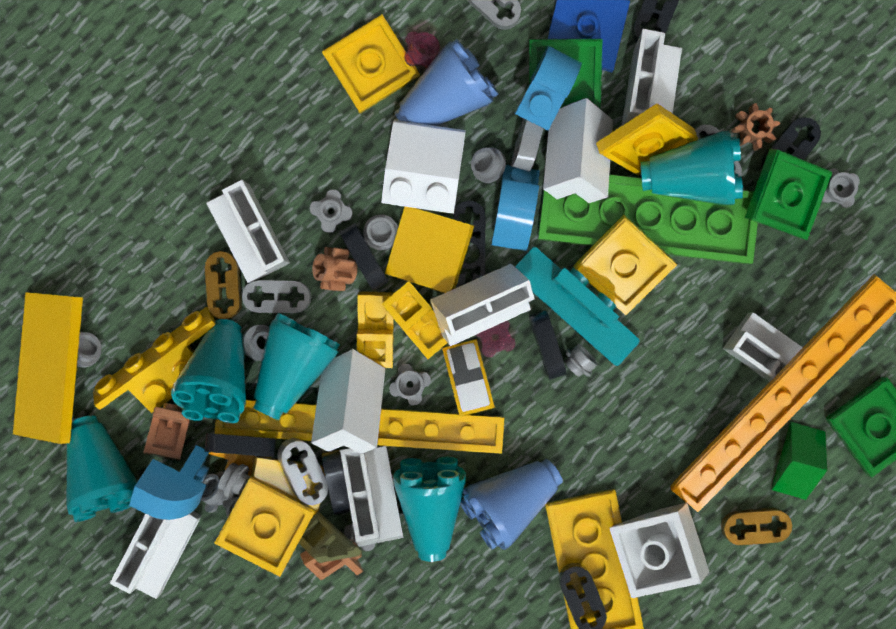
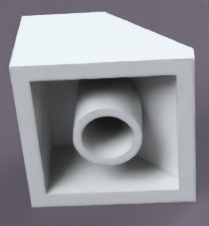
(423, 166)
(660, 551)

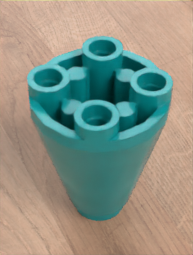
(697, 171)
(290, 365)
(214, 376)
(95, 472)
(430, 503)

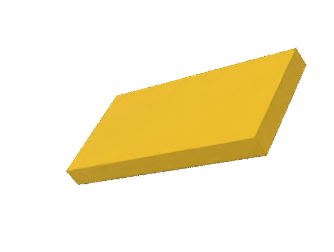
(47, 367)
(583, 536)

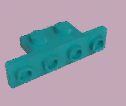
(578, 306)

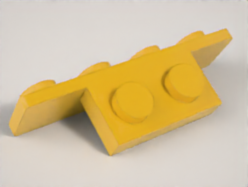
(153, 372)

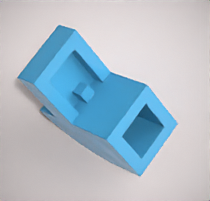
(548, 87)
(516, 208)
(171, 493)

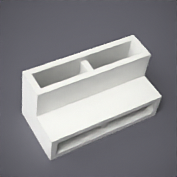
(651, 75)
(572, 153)
(247, 231)
(482, 304)
(761, 347)
(349, 404)
(371, 496)
(154, 554)

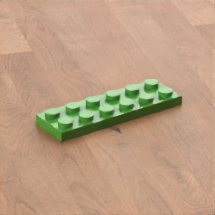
(673, 223)

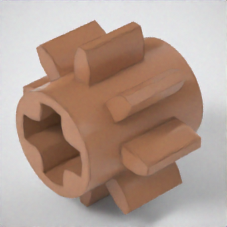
(746, 124)
(334, 269)

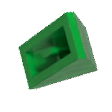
(801, 461)

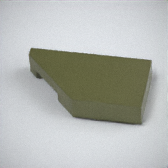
(326, 542)

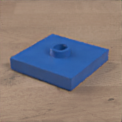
(591, 21)

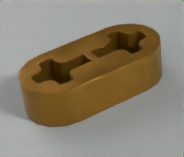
(214, 285)
(756, 535)

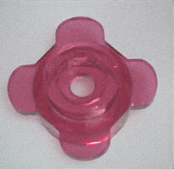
(421, 40)
(504, 342)

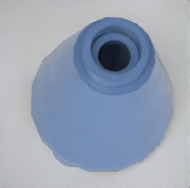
(447, 89)
(510, 501)

